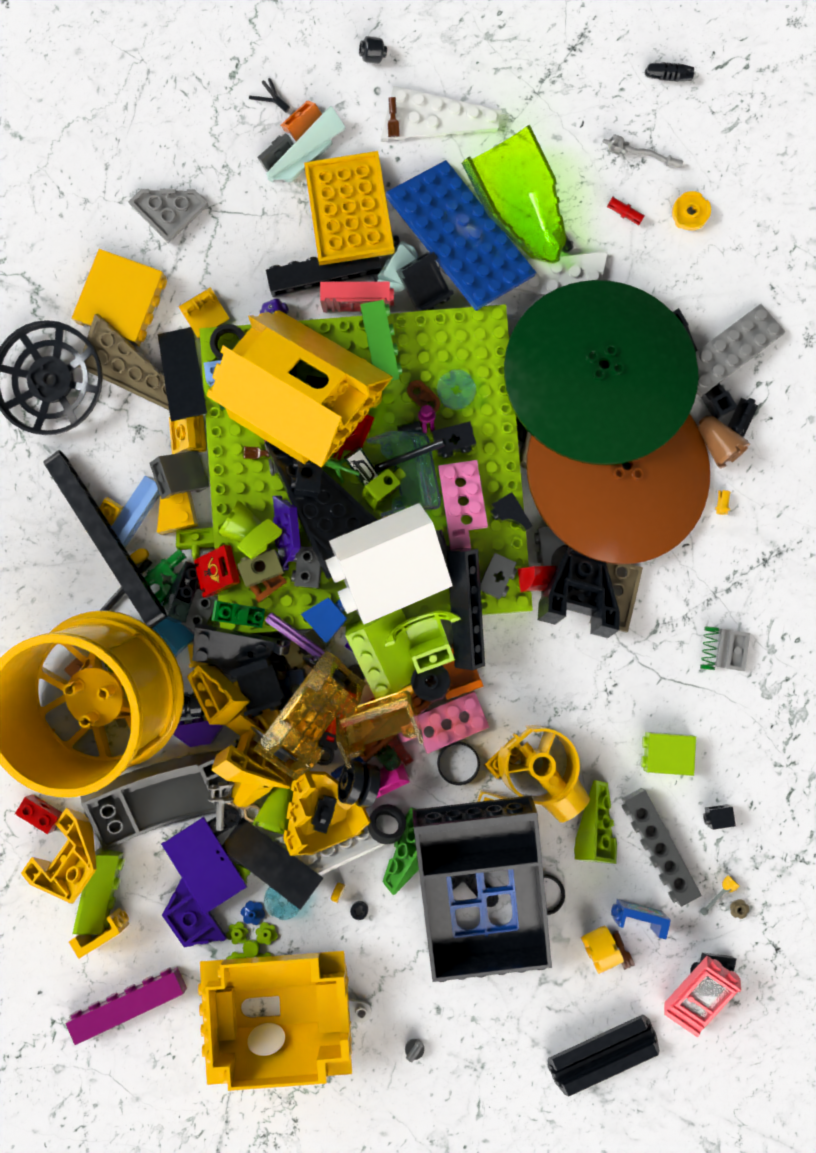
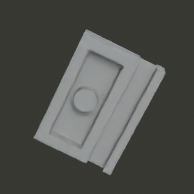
(732, 650)

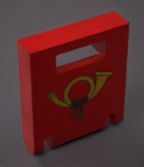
(211, 571)

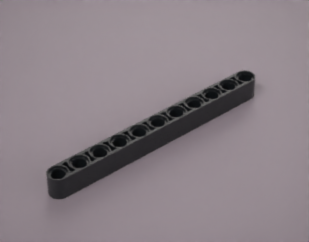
(105, 539)

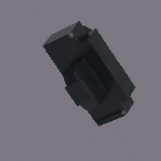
(323, 813)

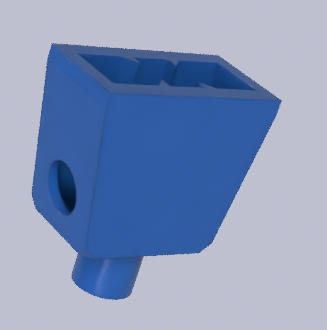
(326, 618)

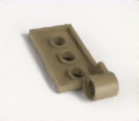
(629, 586)

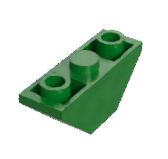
(238, 614)

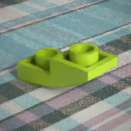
(258, 538)

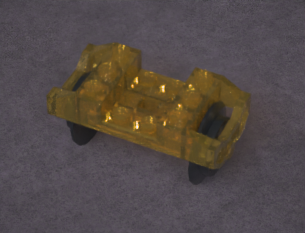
(310, 714)

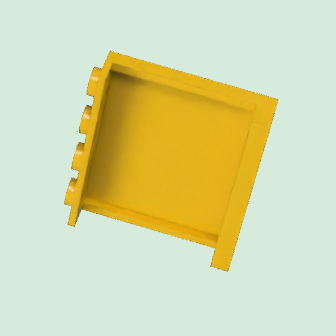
(121, 294)

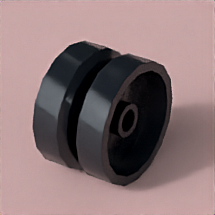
(359, 784)

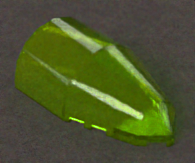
(520, 194)

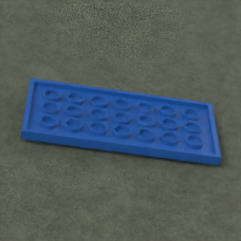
(460, 234)

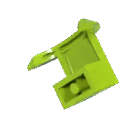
(426, 639)

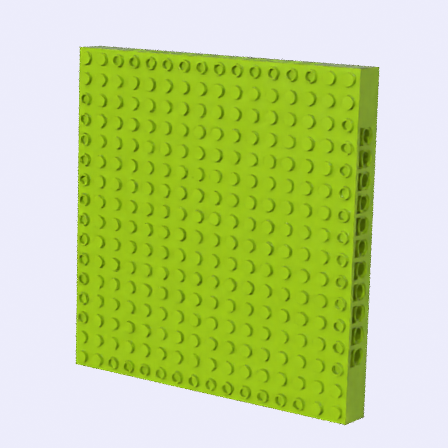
(428, 348)

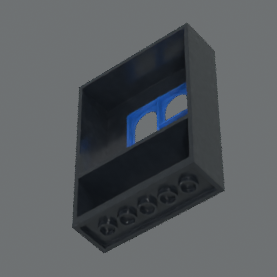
(481, 840)

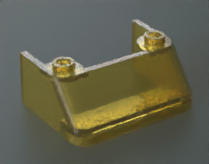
(377, 721)

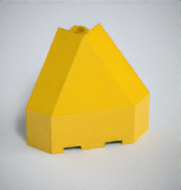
(345, 824)

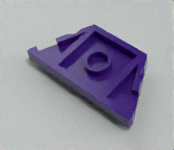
(286, 519)
(189, 921)

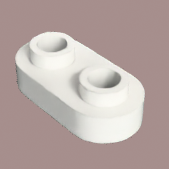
(356, 1005)

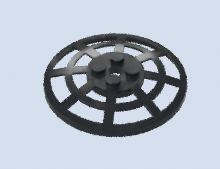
(39, 372)

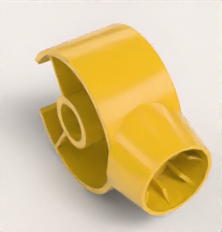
(565, 795)

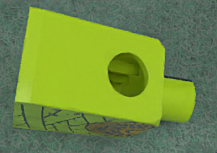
(377, 491)

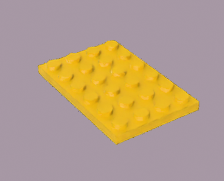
(349, 208)

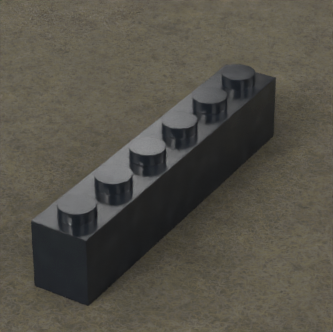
(308, 274)
(466, 602)

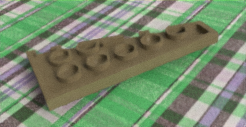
(124, 364)

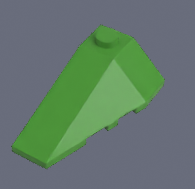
(405, 861)

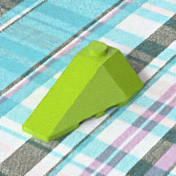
(594, 837)

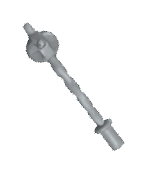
(617, 144)

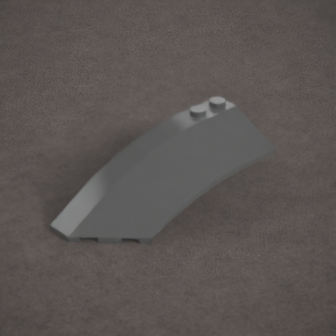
(153, 798)

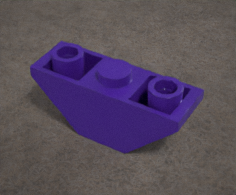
(197, 732)

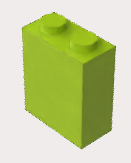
(668, 753)

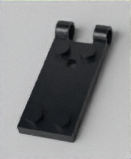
(231, 648)

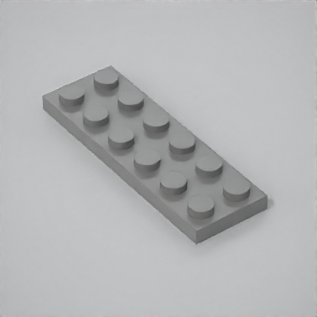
(735, 347)

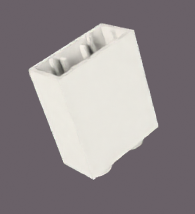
(389, 564)

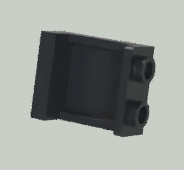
(424, 282)

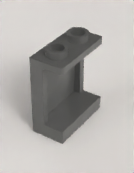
(179, 474)

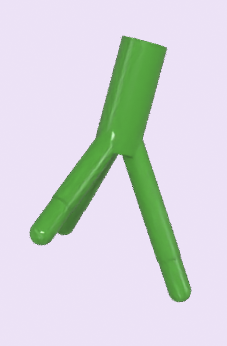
(337, 465)

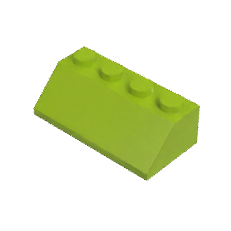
(98, 894)

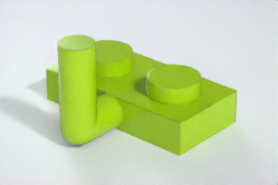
(194, 540)

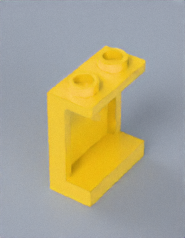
(85, 943)

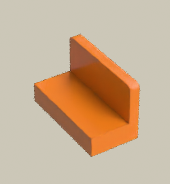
(301, 119)

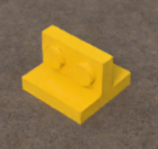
(187, 435)

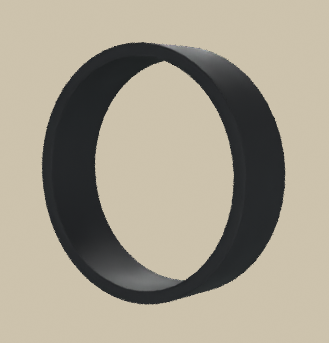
(464, 782)

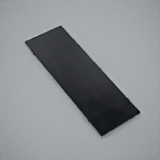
(182, 374)
(272, 863)

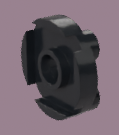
(437, 691)

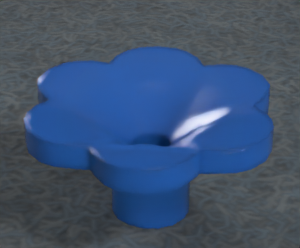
(255, 909)

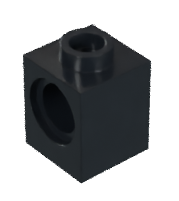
(719, 817)

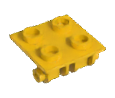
(204, 311)

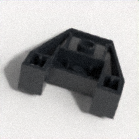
(584, 588)

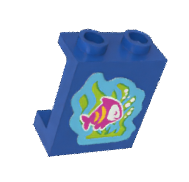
(659, 920)

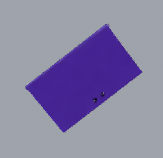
(199, 862)

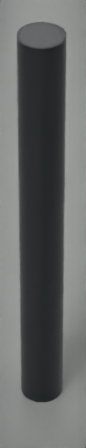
(410, 455)
(120, 592)

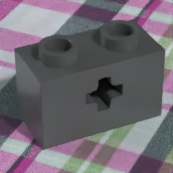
(498, 564)

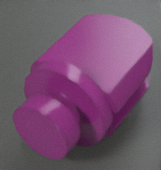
(427, 415)

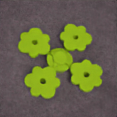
(250, 947)

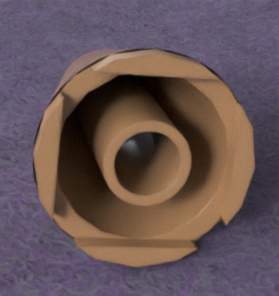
(722, 440)

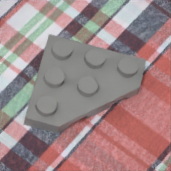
(168, 209)

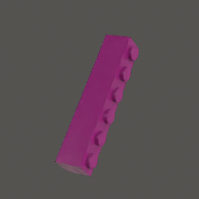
(125, 1006)

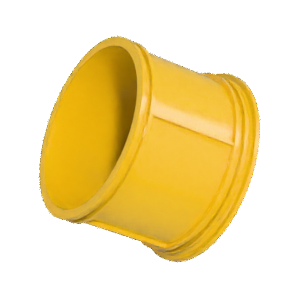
(93, 696)

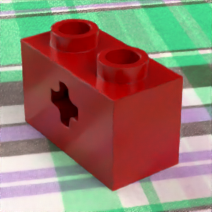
(38, 813)

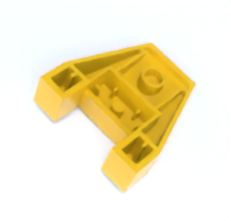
(245, 764)
(72, 865)

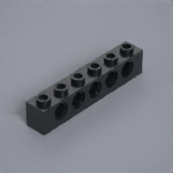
(308, 486)

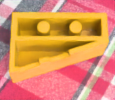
(176, 513)
(216, 694)

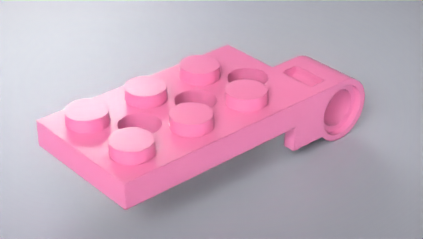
(457, 531)
(458, 729)

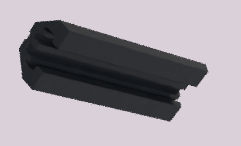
(604, 1055)

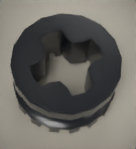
(356, 905)

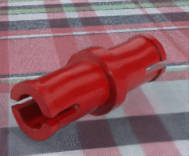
(625, 211)

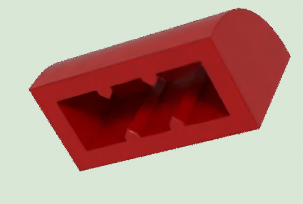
(535, 578)

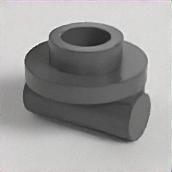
(414, 1050)

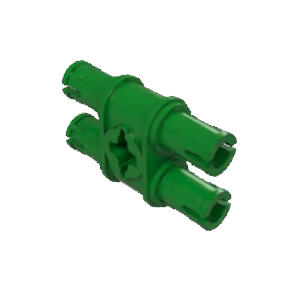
(166, 568)

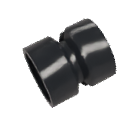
(191, 706)

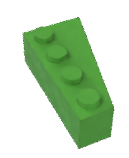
(379, 337)

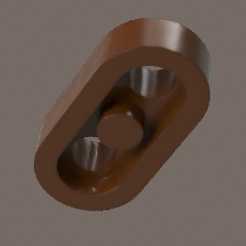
(424, 396)

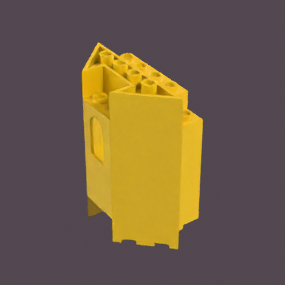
(280, 408)
(311, 1014)

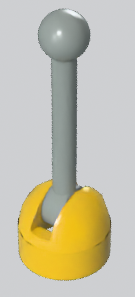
(728, 885)

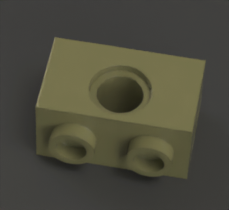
(248, 570)

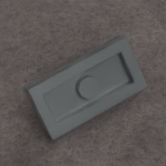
(275, 151)

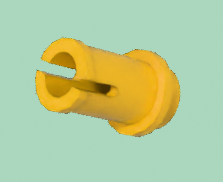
(723, 502)

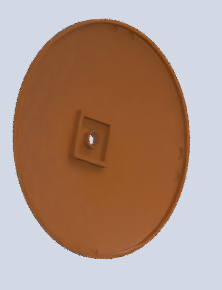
(619, 511)

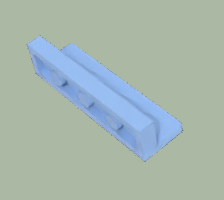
(136, 510)

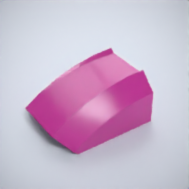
(392, 779)

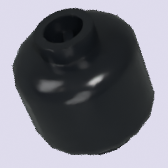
(372, 49)

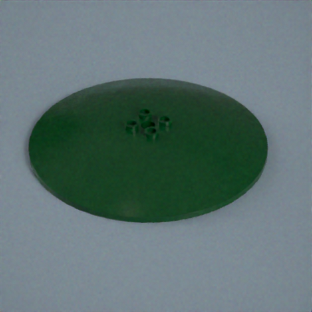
(593, 410)

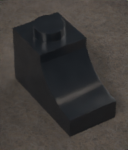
(510, 510)

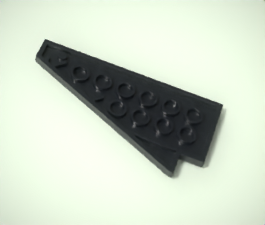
(321, 517)

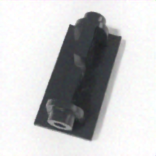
(743, 416)

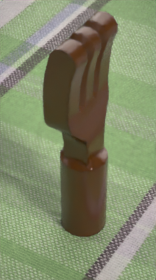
(393, 124)
(254, 453)
(628, 961)

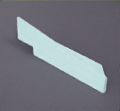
(307, 147)

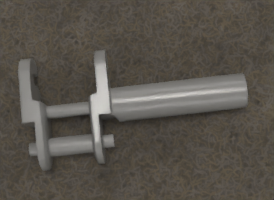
(220, 802)

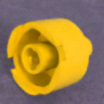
(602, 949)

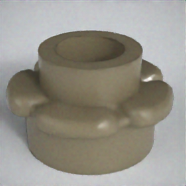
(739, 904)

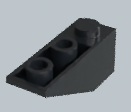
(181, 594)

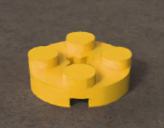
(698, 204)

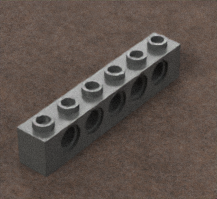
(688, 889)

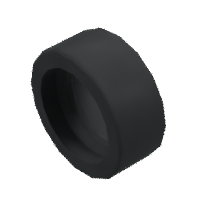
(220, 331)
(396, 813)

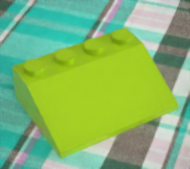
(384, 667)

